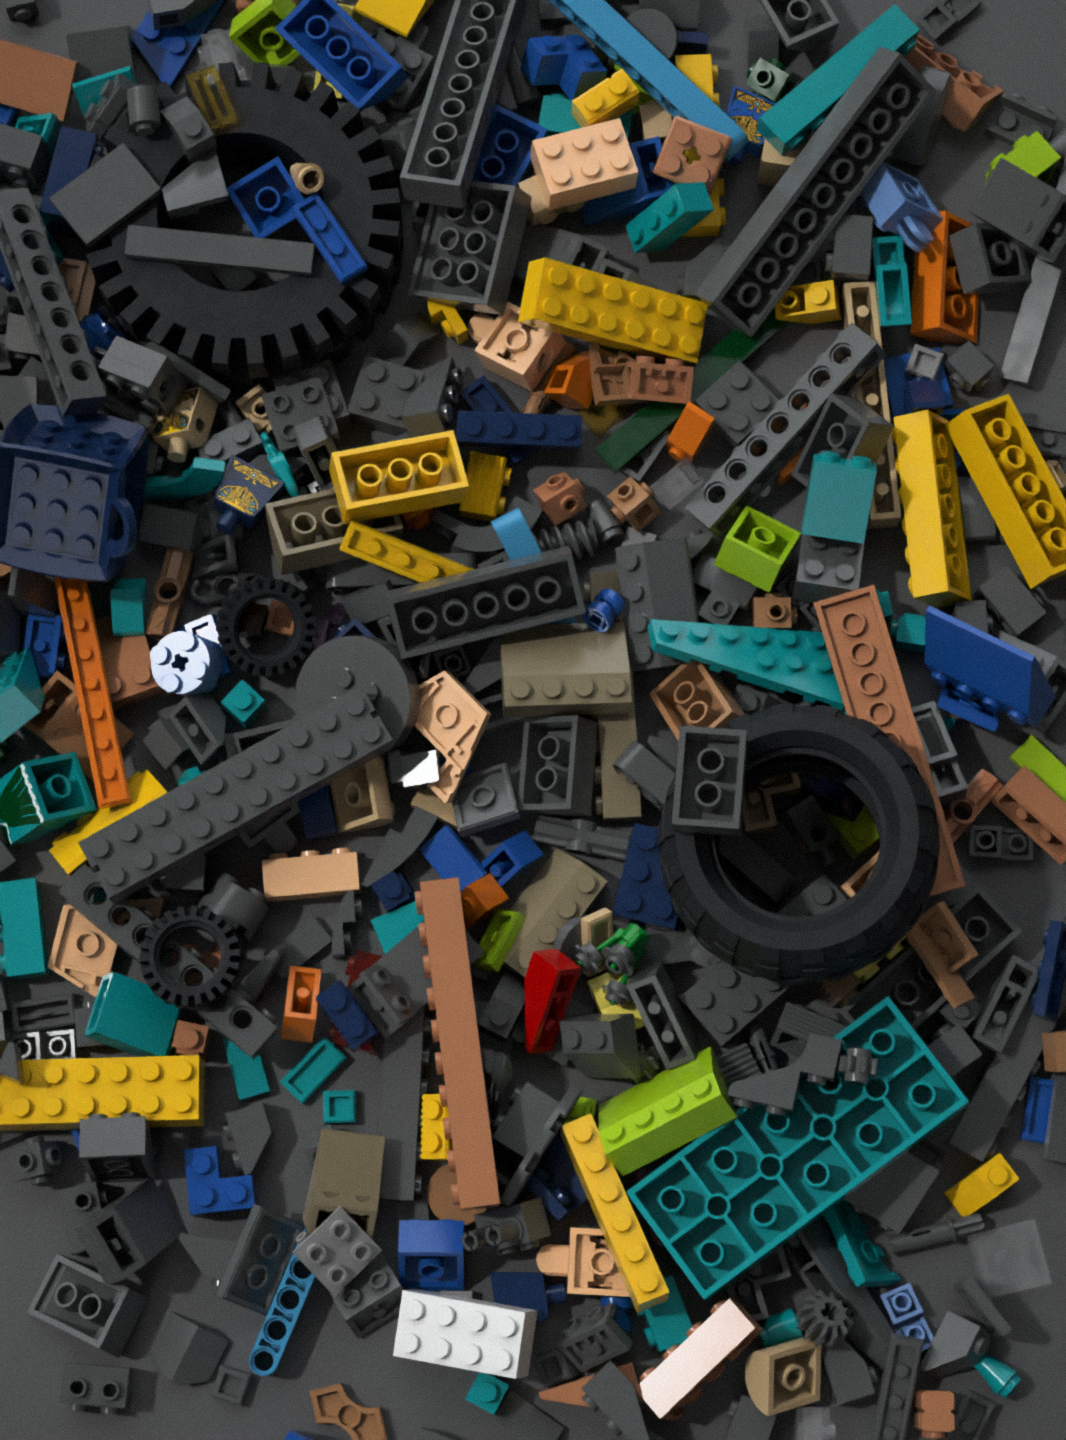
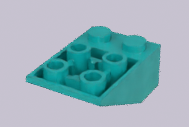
(19, 692)

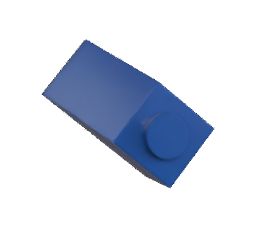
(512, 858)

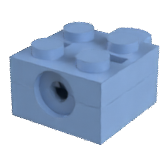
(901, 206)

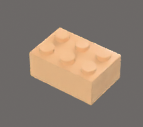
(584, 164)

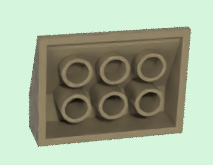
(565, 671)

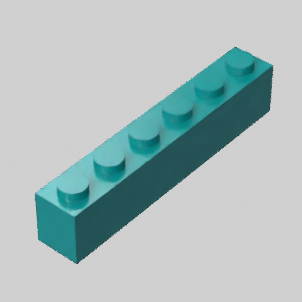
(818, 94)

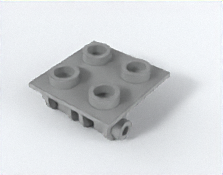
(336, 1250)

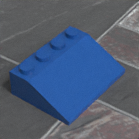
(985, 669)

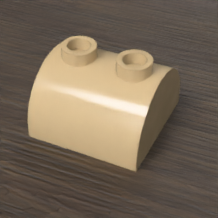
(363, 798)
(784, 1376)

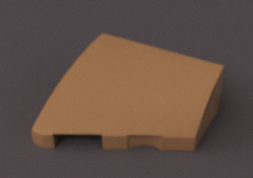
(610, 377)

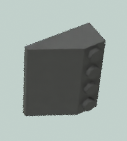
(472, 251)

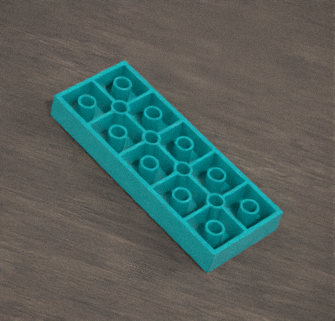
(771, 1176)

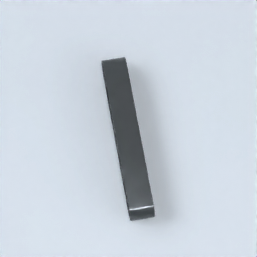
(736, 853)

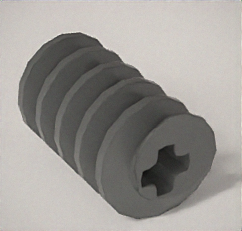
(577, 540)

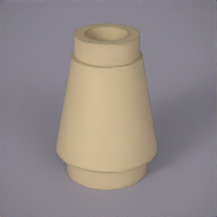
(307, 177)

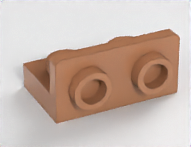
(660, 381)

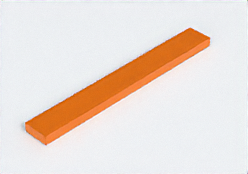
(93, 693)

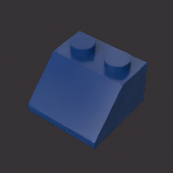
(266, 198)
(431, 1254)

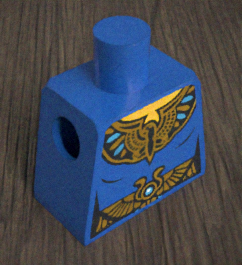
(745, 111)

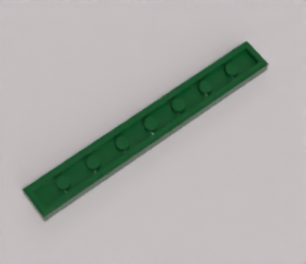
(660, 416)

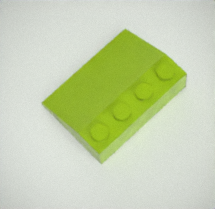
(664, 1112)

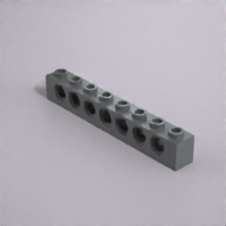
(48, 306)
(783, 447)
(250, 1040)

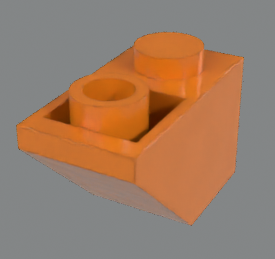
(571, 382)
(481, 900)

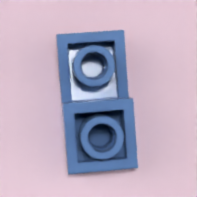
(906, 1314)

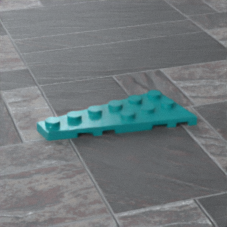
(758, 655)

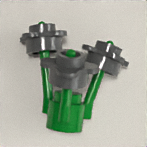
(619, 959)

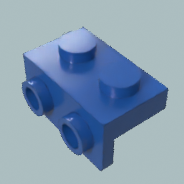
(46, 641)

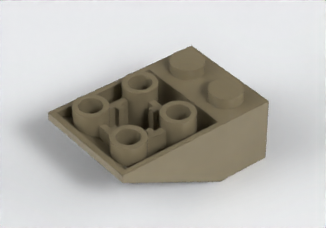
(347, 1176)

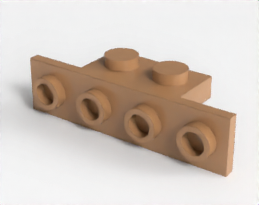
(944, 951)

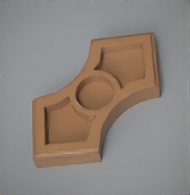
(335, 1407)

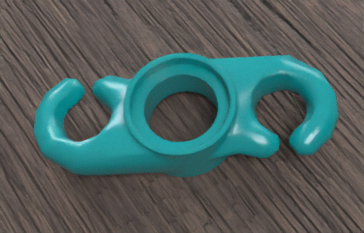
(279, 465)

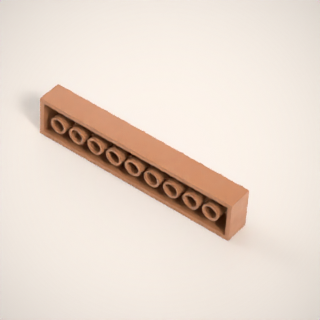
(459, 1044)

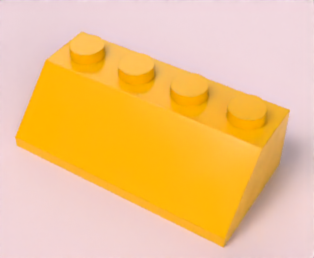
(67, 851)

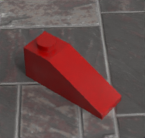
(547, 996)

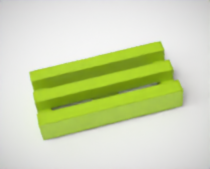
(499, 939)

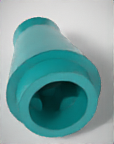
(998, 1376)

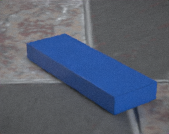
(329, 238)

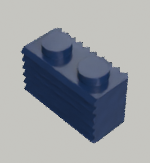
(346, 1016)

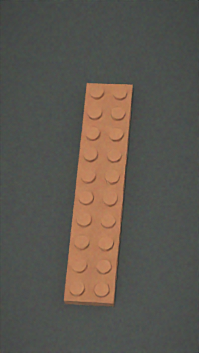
(876, 692)

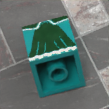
(43, 797)

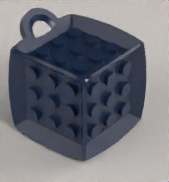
(70, 492)

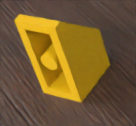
(981, 1185)

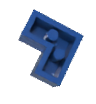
(562, 62)
(211, 1192)

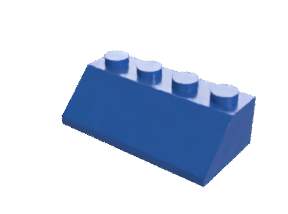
(342, 52)

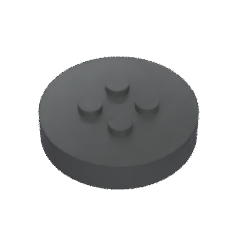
(368, 662)

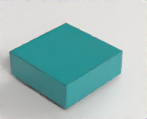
(339, 1106)

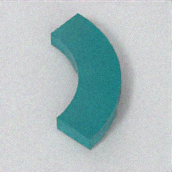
(196, 480)

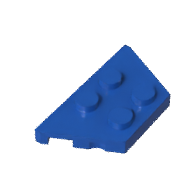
(172, 48)

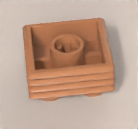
(684, 136)

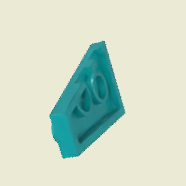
(859, 1253)

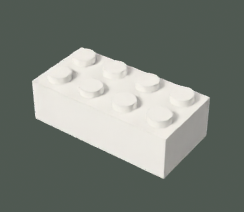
(465, 1333)

